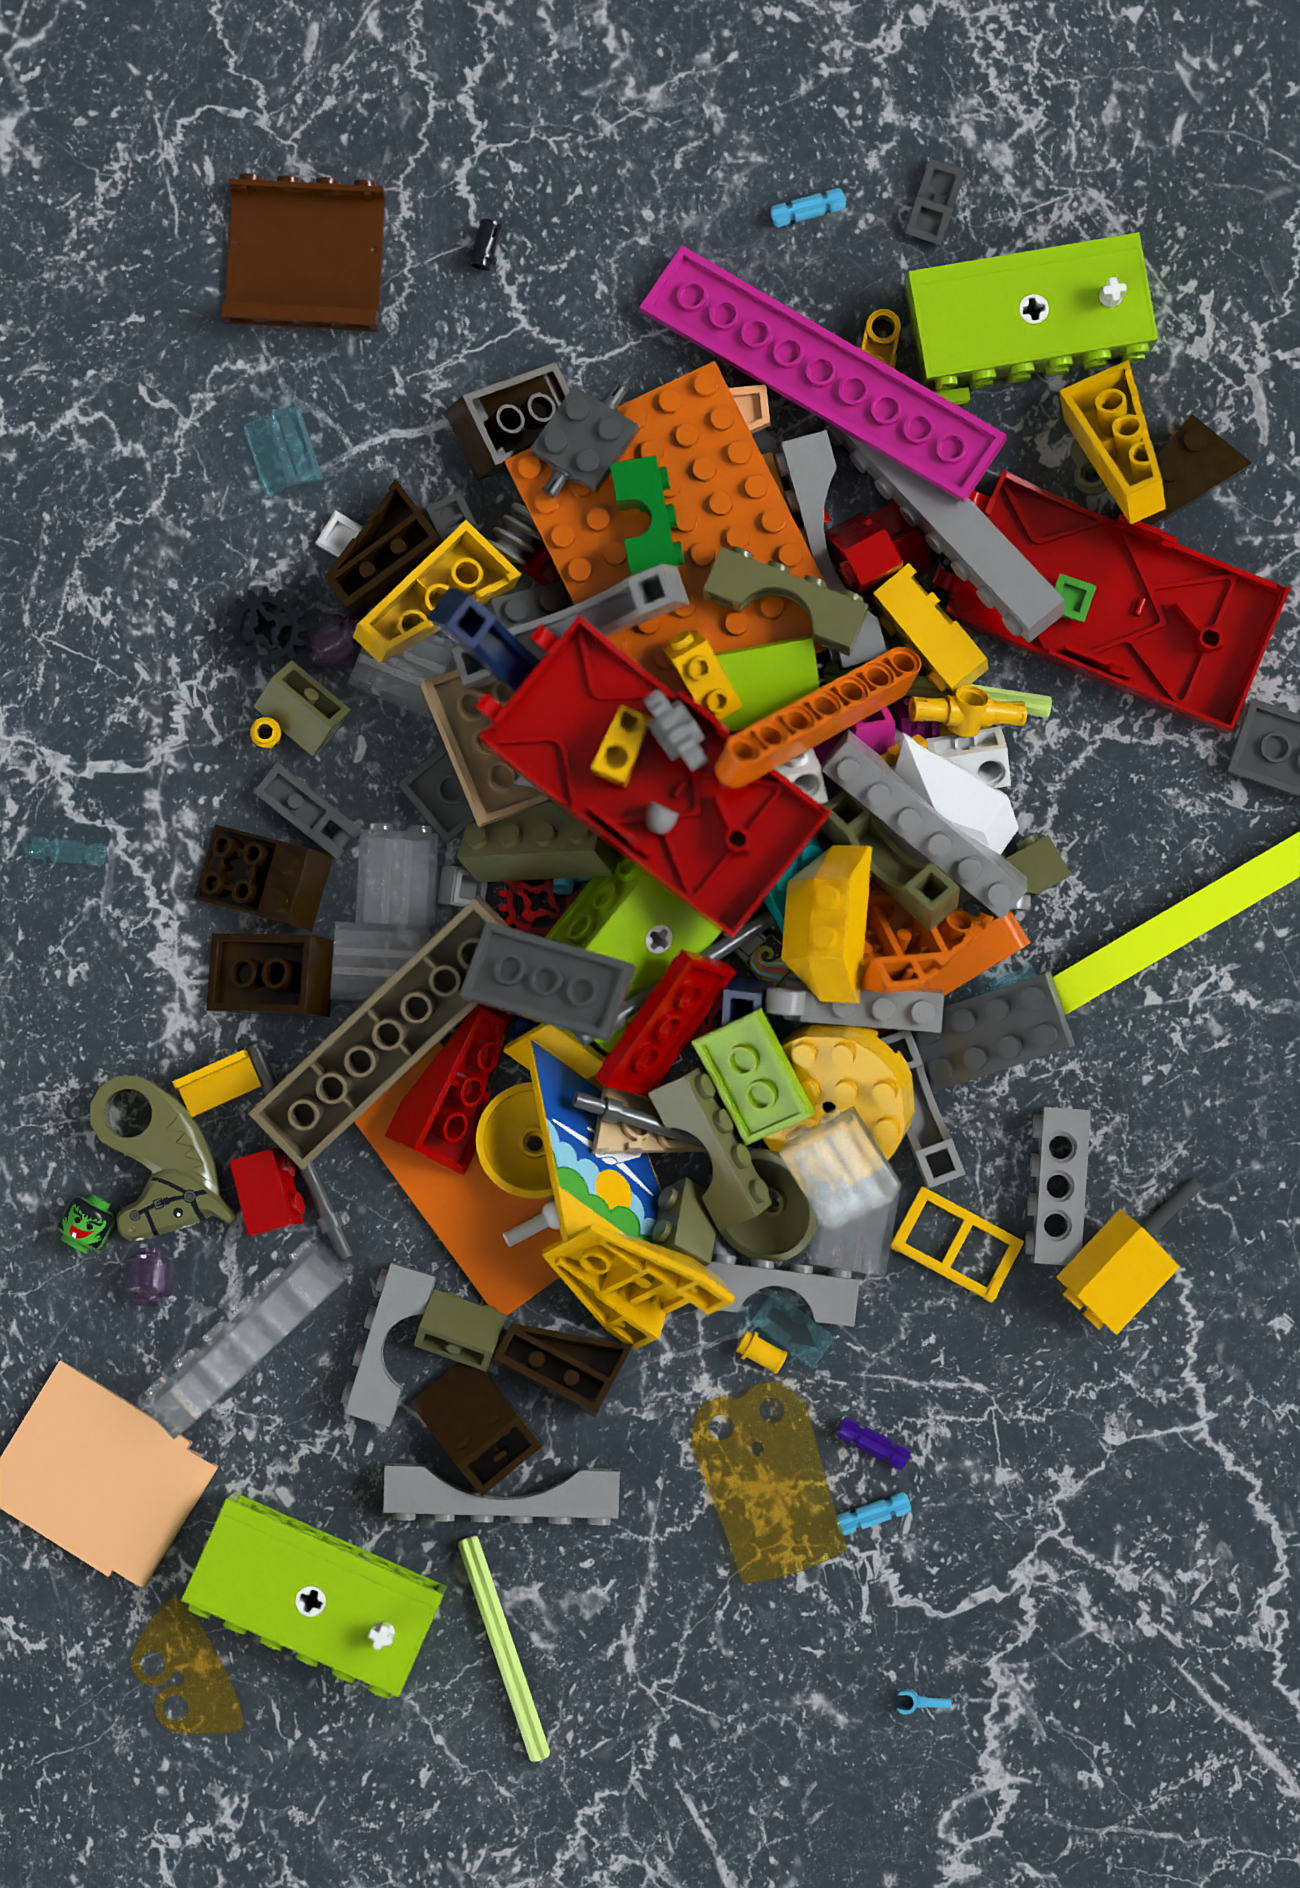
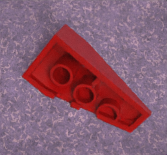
(446, 1102)

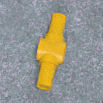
(967, 711)

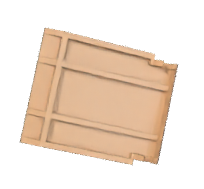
(100, 1476)

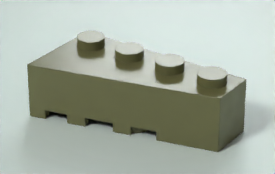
(535, 846)

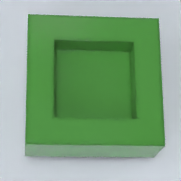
(1076, 595)

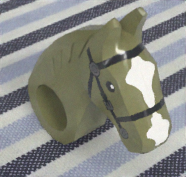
(173, 1147)

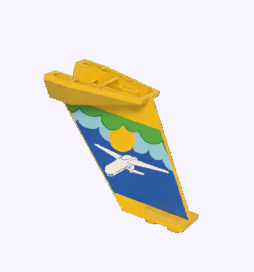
(605, 1203)

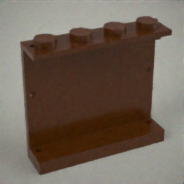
(304, 253)

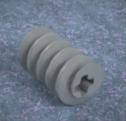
(517, 536)

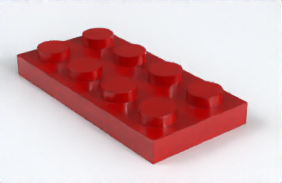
(665, 1023)

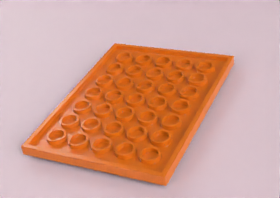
(719, 500)

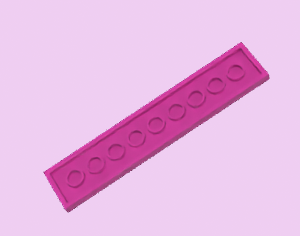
(823, 374)

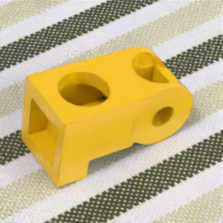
(621, 746)

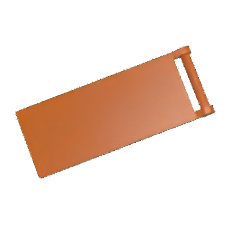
(465, 1209)

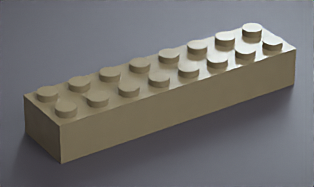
(376, 1042)

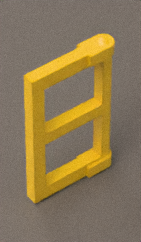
(943, 1268)

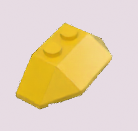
(829, 923)

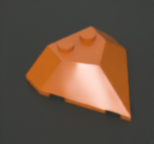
(902, 952)

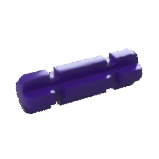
(873, 1443)

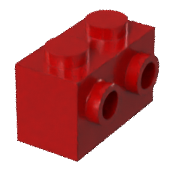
(267, 1191)

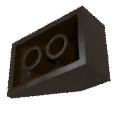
(505, 417)
(270, 974)

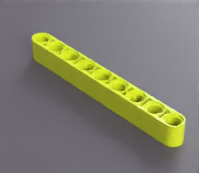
(1179, 924)

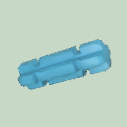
(808, 207)
(874, 1513)

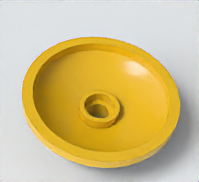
(503, 1144)

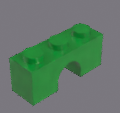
(640, 486)

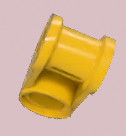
(882, 348)

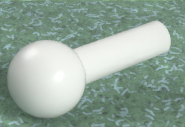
(546, 1219)

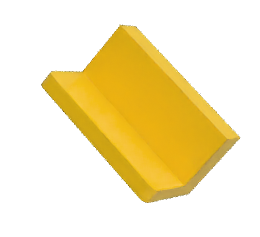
(218, 1083)

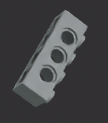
(1075, 1128)

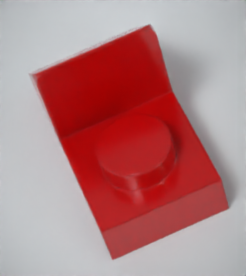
(904, 537)

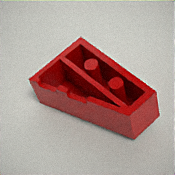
(862, 554)

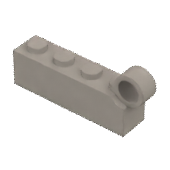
(896, 1010)

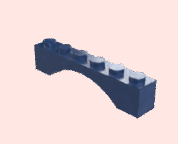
(483, 637)

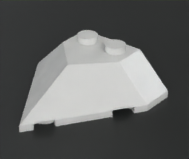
(956, 795)

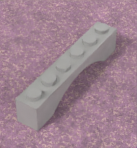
(809, 470)
(610, 612)
(886, 795)
(421, 1490)

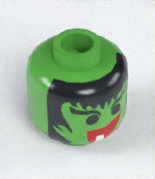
(86, 1223)

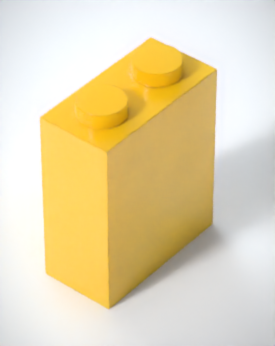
(1116, 1273)

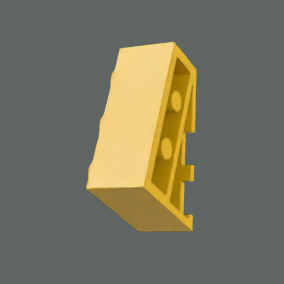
(928, 631)

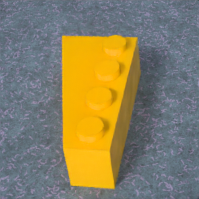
(1114, 435)
(460, 561)

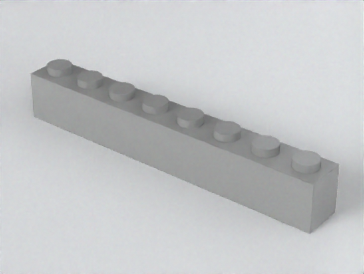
(967, 538)

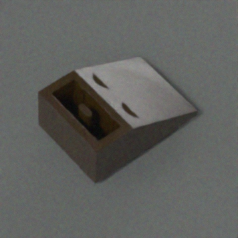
(263, 877)
(476, 1425)

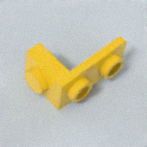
(702, 673)

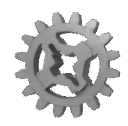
(675, 730)

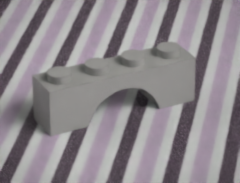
(927, 1132)
(829, 1296)
(375, 1392)

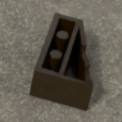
(1192, 467)
(382, 552)
(563, 1364)

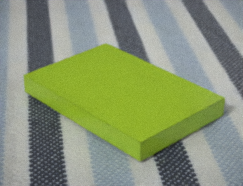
(769, 677)
(753, 1077)

